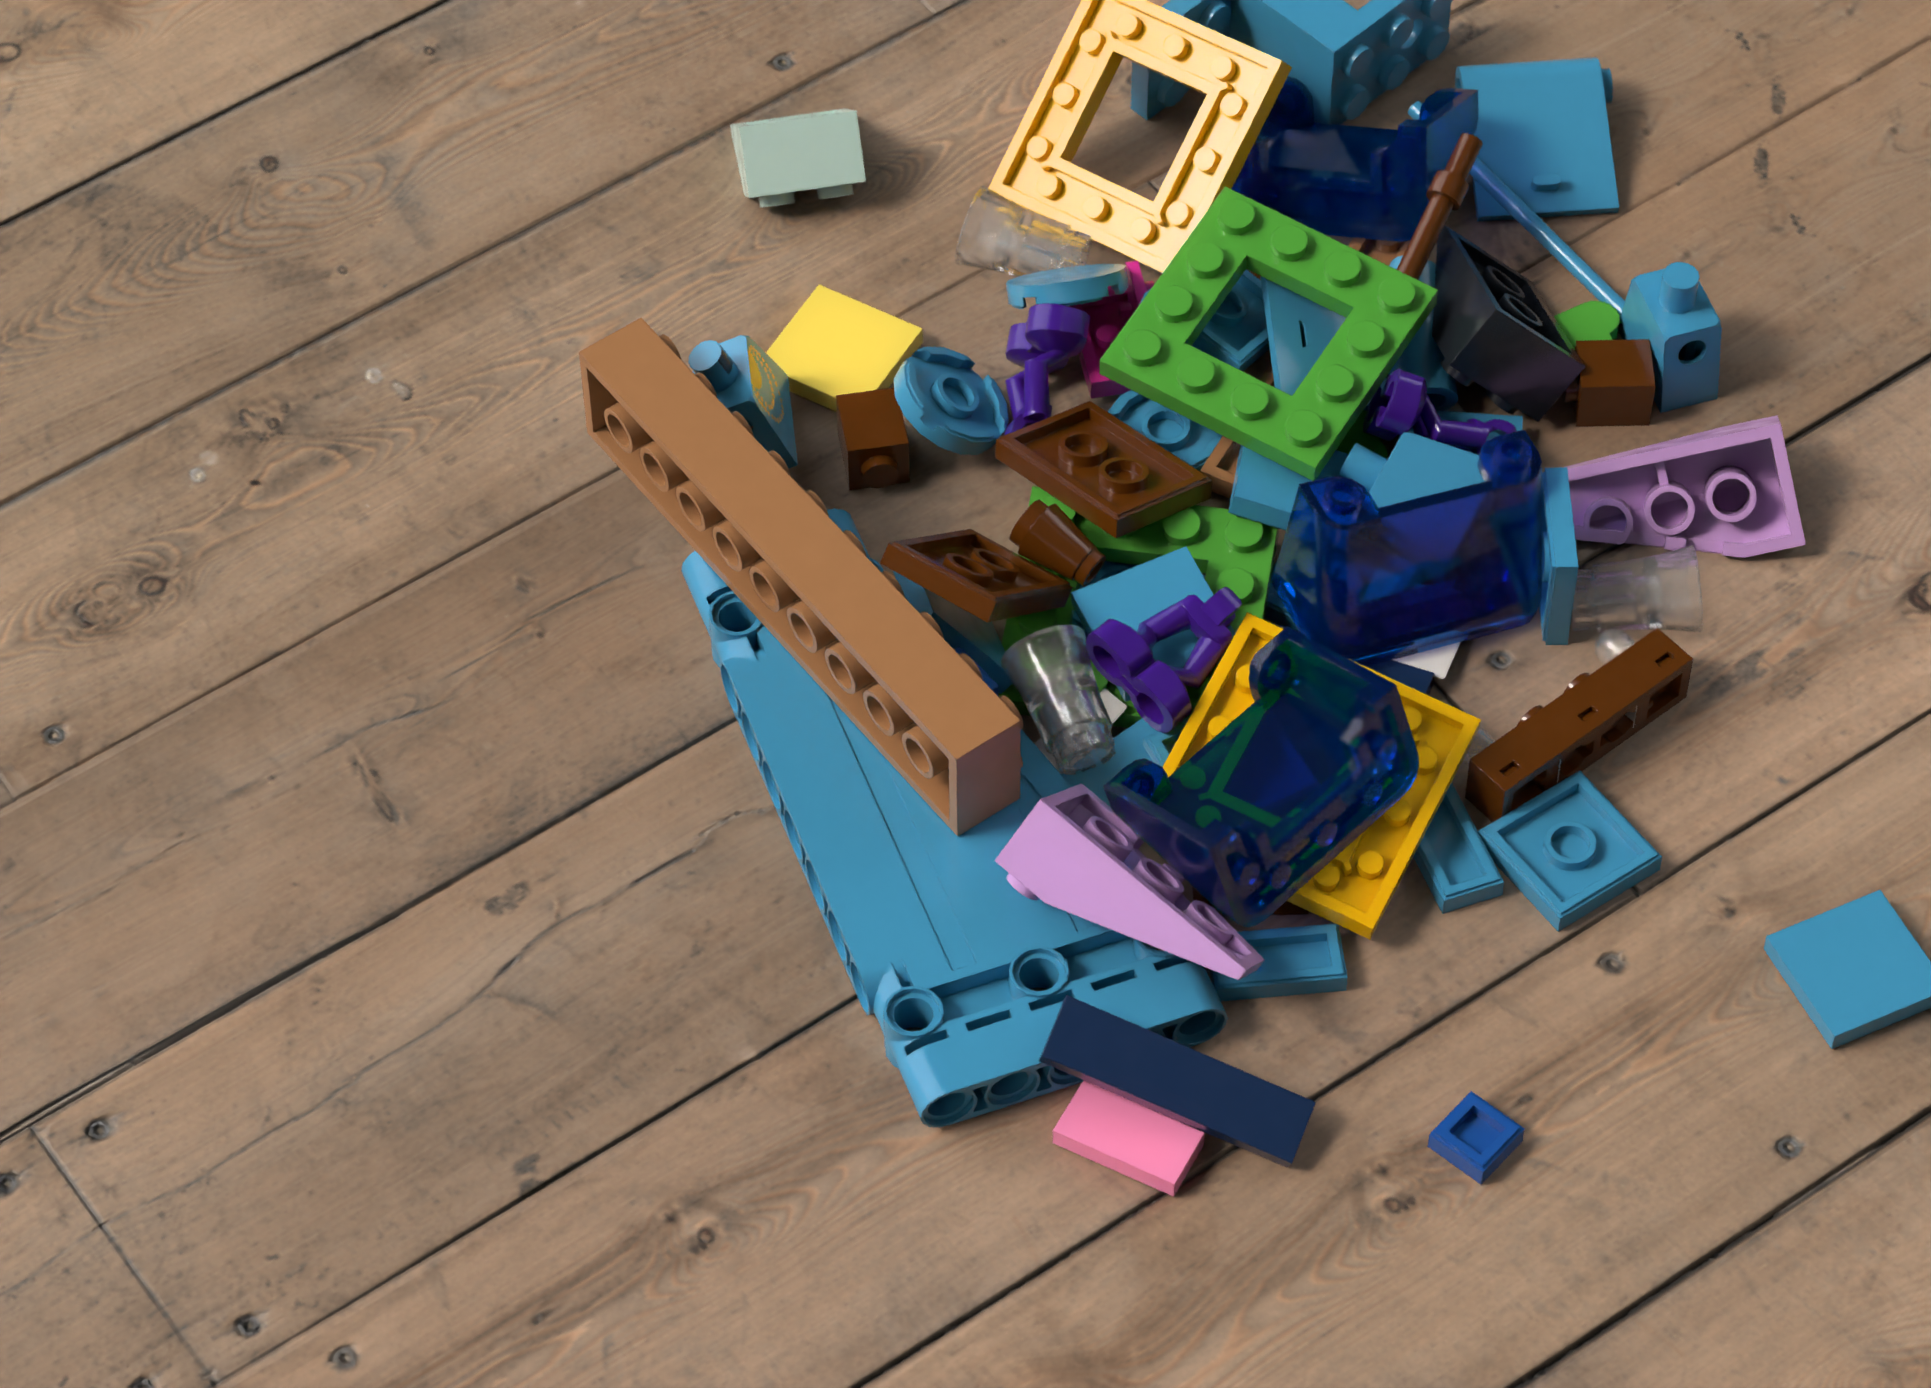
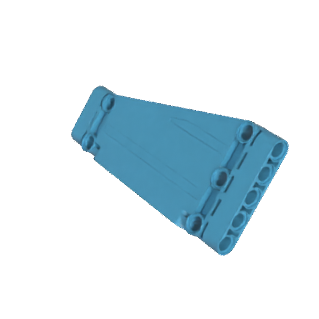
(929, 914)

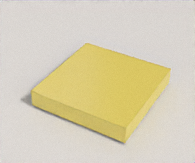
(842, 347)

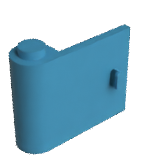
(1545, 135)
(1303, 329)

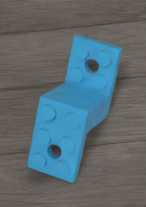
(1333, 48)

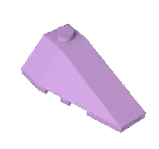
(1708, 490)
(1091, 866)

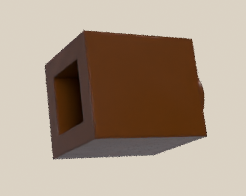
(1614, 385)
(872, 439)

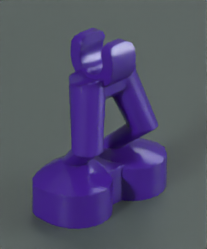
(1041, 347)
(1404, 404)
(1154, 686)

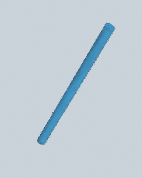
(1539, 230)

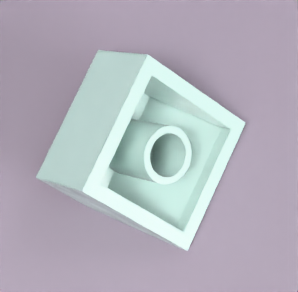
(799, 155)

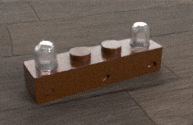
(1581, 724)

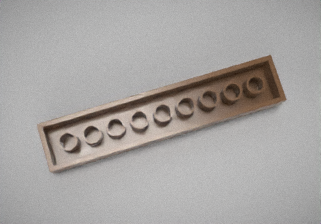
(803, 576)

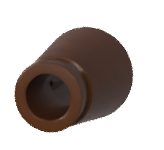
(1056, 543)

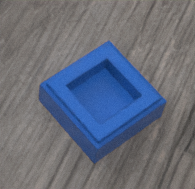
(1476, 1137)

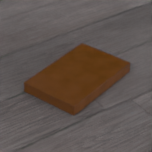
(1103, 469)
(977, 574)

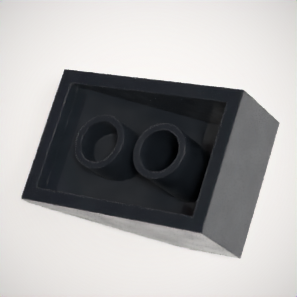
(1498, 330)

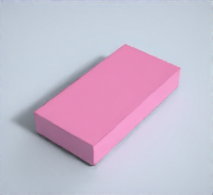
(1128, 1138)

